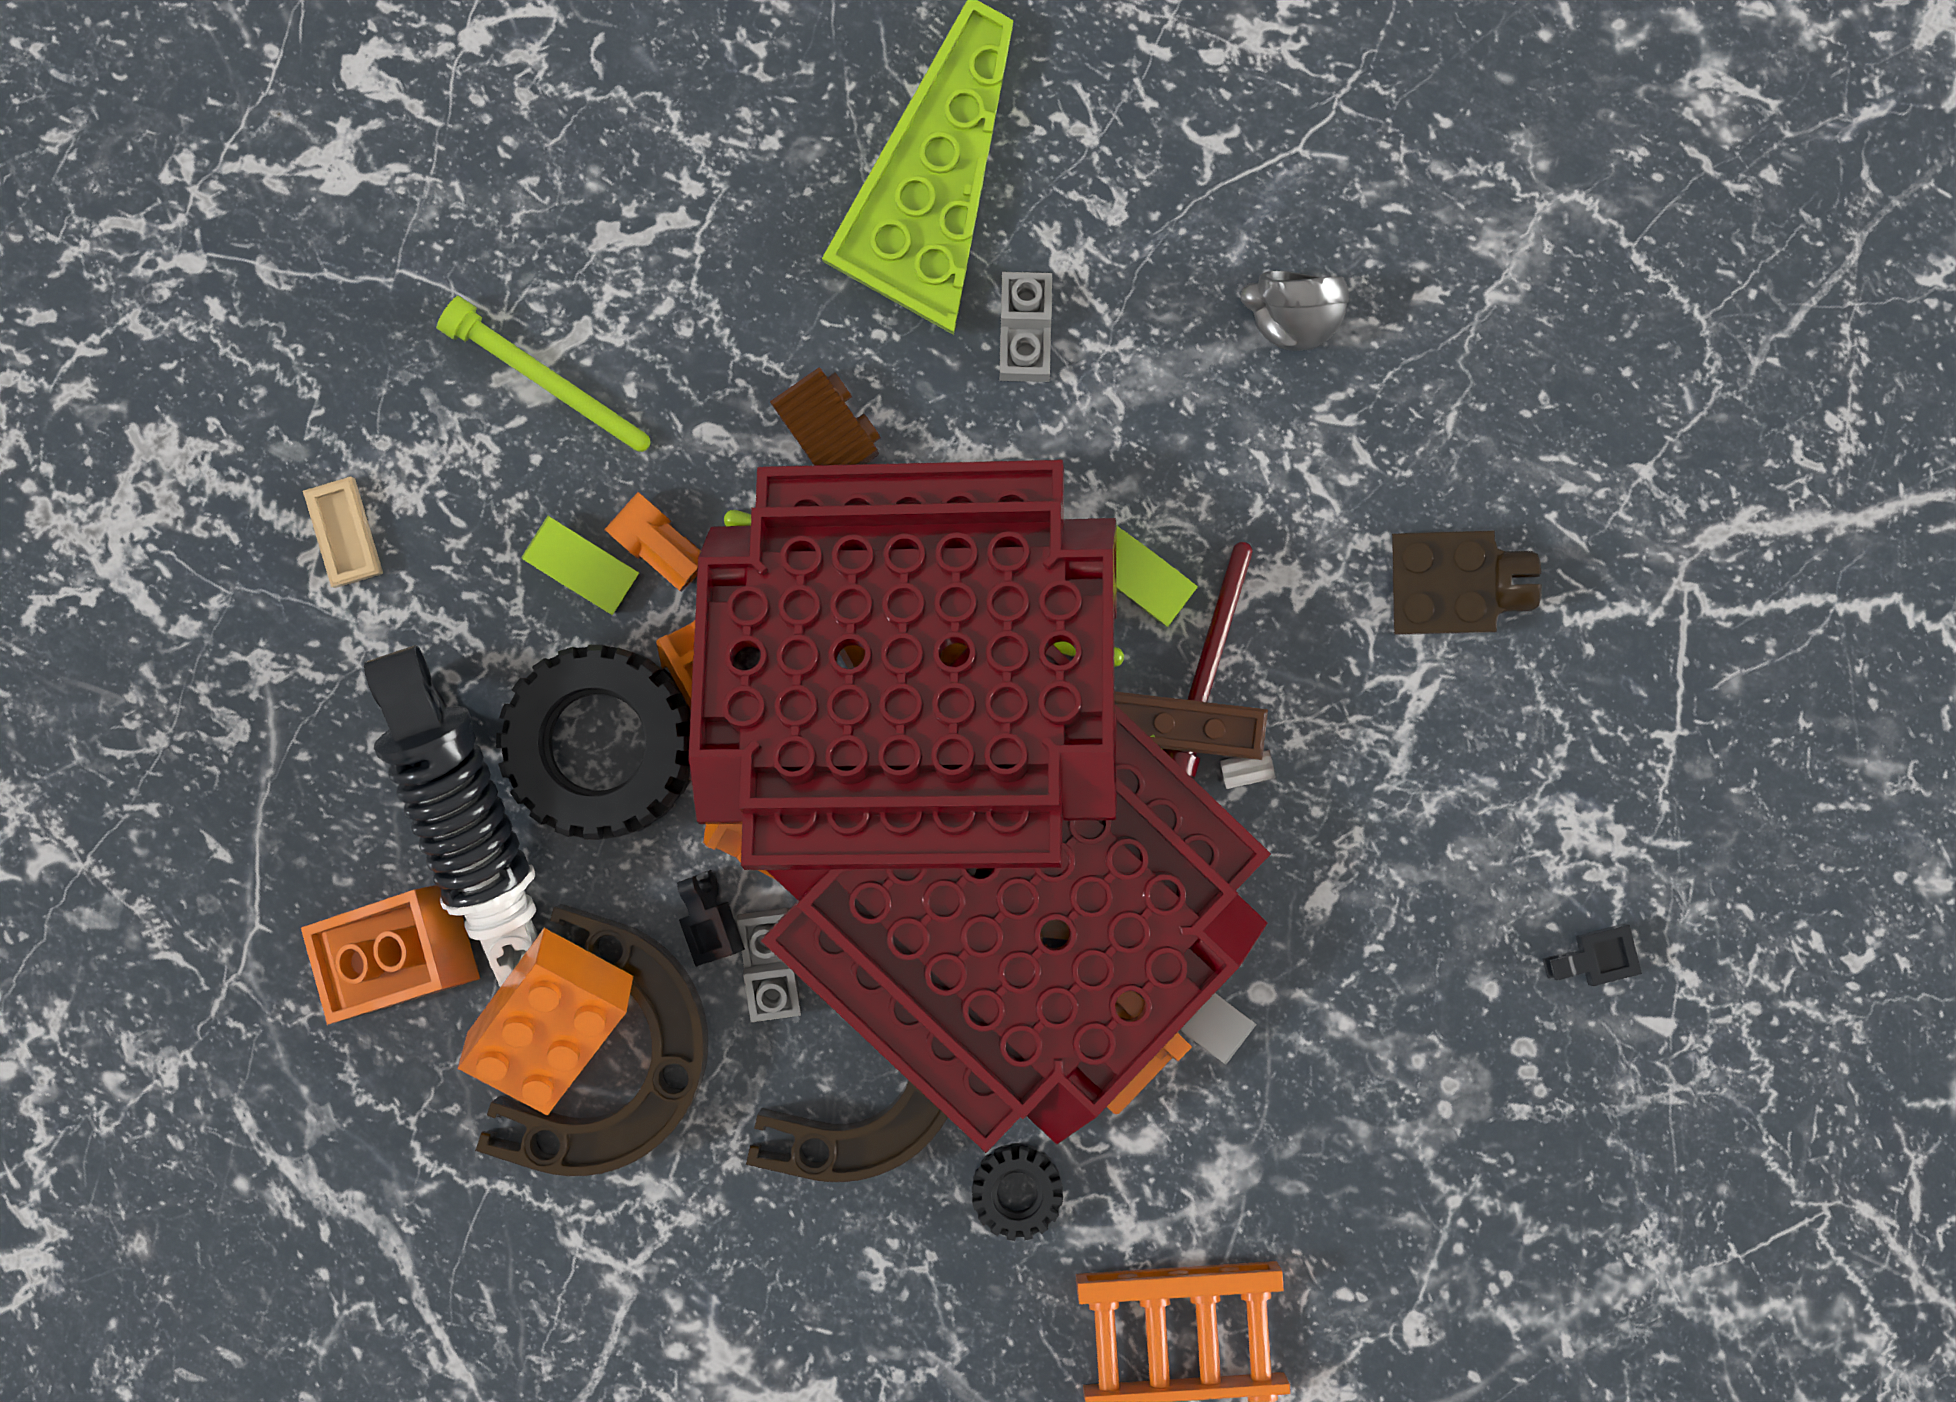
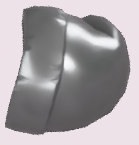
(1296, 308)

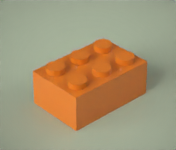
(546, 1022)

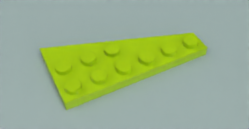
(922, 198)

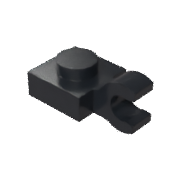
(708, 927)
(1602, 956)

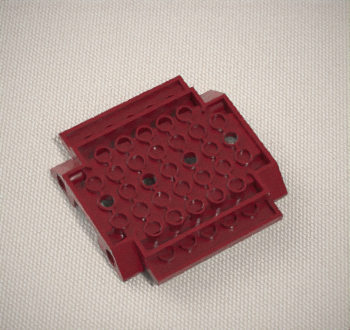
(904, 752)
(988, 1017)

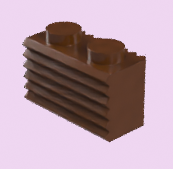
(823, 422)

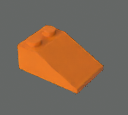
(388, 954)

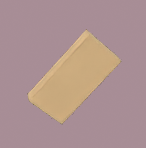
(343, 532)

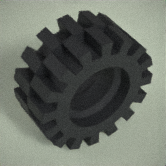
(1023, 1222)

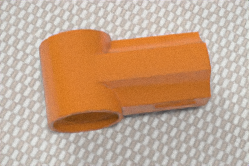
(649, 535)

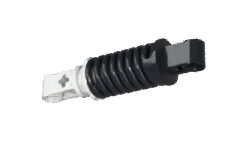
(454, 808)

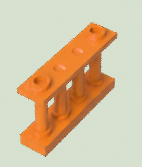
(1204, 1286)

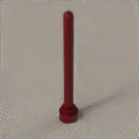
(1215, 642)

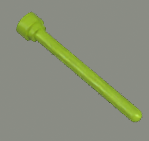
(463, 322)

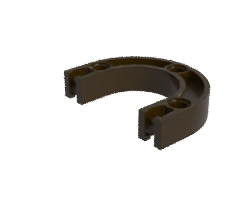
(677, 1037)
(855, 1148)

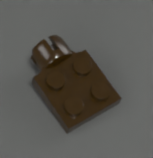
(1458, 582)

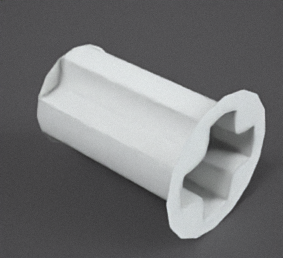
(1246, 771)

